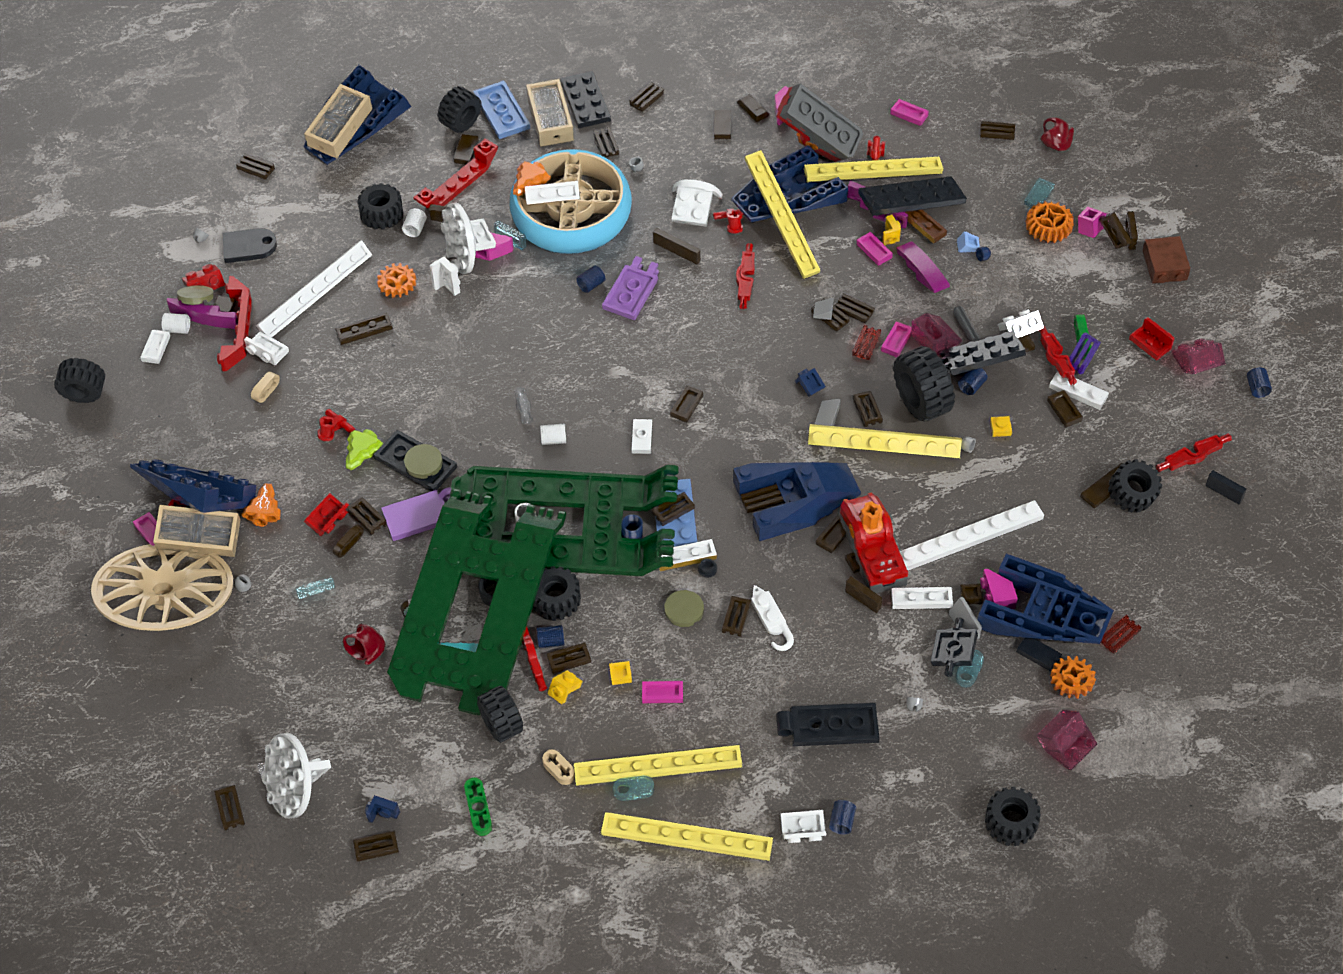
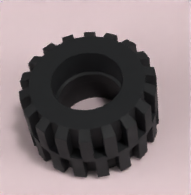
(459, 109)
(380, 206)
(79, 380)
(1144, 476)
(561, 605)
(500, 714)
(1015, 801)

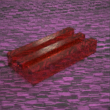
(871, 331)
(1130, 624)

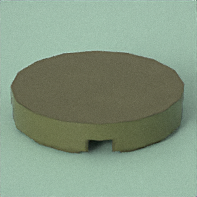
(195, 294)
(423, 461)
(684, 608)

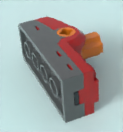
(819, 124)
(872, 541)

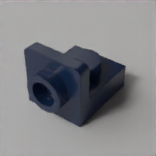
(810, 381)
(382, 806)

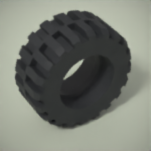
(923, 383)

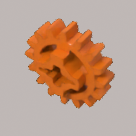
(396, 280)
(1072, 677)

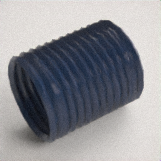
(590, 279)
(972, 381)
(1259, 382)
(632, 521)
(550, 636)
(842, 817)

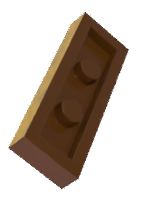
(926, 225)

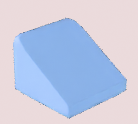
(967, 242)

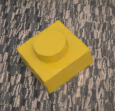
(1001, 426)
(620, 673)

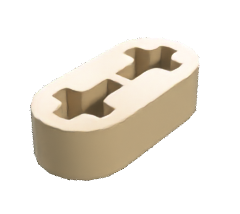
(265, 387)
(555, 770)

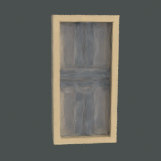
(550, 112)
(338, 121)
(197, 531)

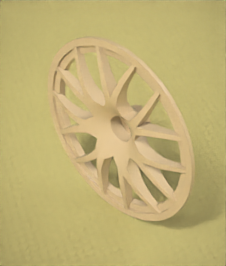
(160, 587)

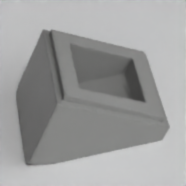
(823, 309)

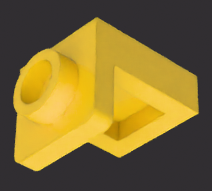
(892, 231)
(563, 685)

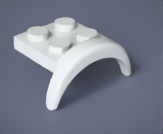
(693, 201)

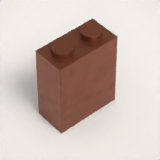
(1166, 259)

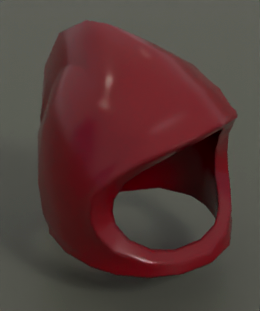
(1059, 136)
(372, 643)

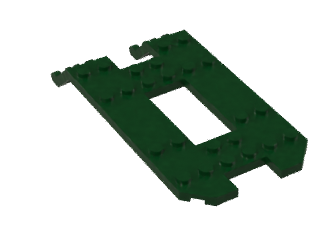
(603, 499)
(457, 551)

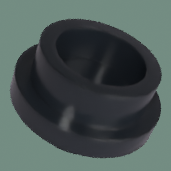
(707, 568)

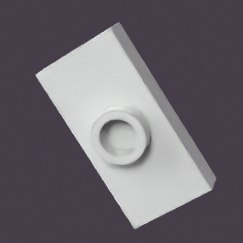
(155, 346)
(641, 436)

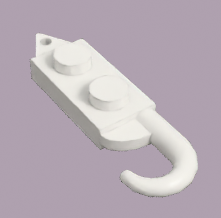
(771, 617)

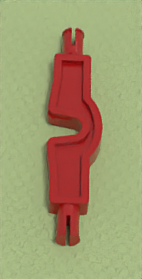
(745, 283)
(1053, 355)
(1202, 449)
(533, 661)

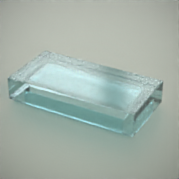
(1039, 192)
(518, 238)

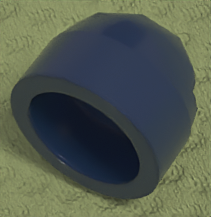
(983, 253)

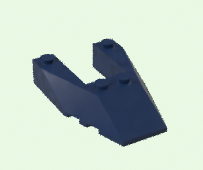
(807, 491)
(1054, 609)

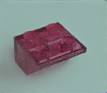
(934, 333)
(1199, 356)
(1067, 738)

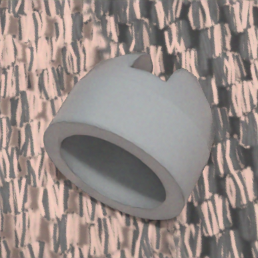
(634, 164)
(200, 235)
(968, 444)
(240, 586)
(911, 702)

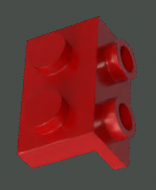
(208, 276)
(1152, 339)
(325, 515)

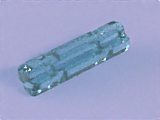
(314, 588)

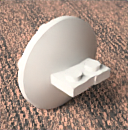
(464, 237)
(290, 775)

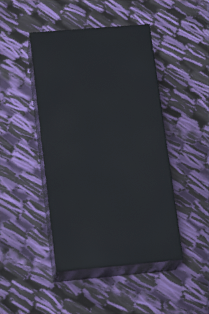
(1226, 487)
(1039, 653)

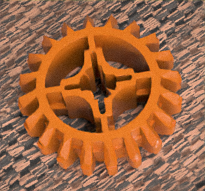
(1049, 222)

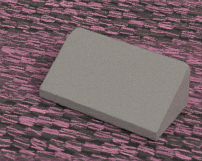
(828, 412)
(962, 610)

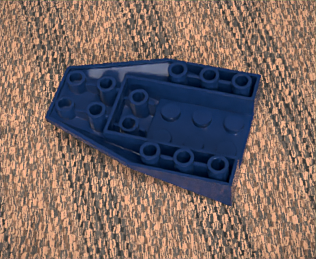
(385, 104)
(793, 183)
(197, 488)

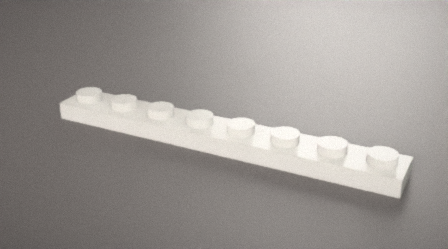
(314, 289)
(971, 535)

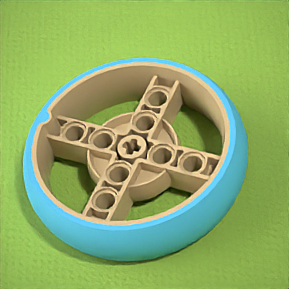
(568, 237)

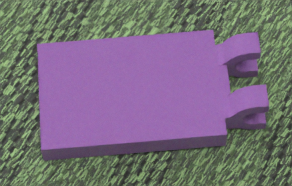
(631, 289)
(415, 514)

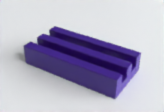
(1081, 370)

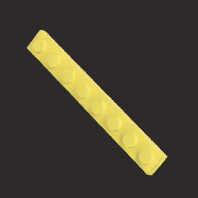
(873, 169)
(782, 214)
(884, 441)
(658, 764)
(687, 836)

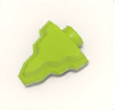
(360, 447)

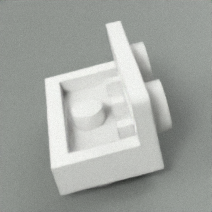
(445, 274)
(1023, 324)
(266, 348)
(803, 824)

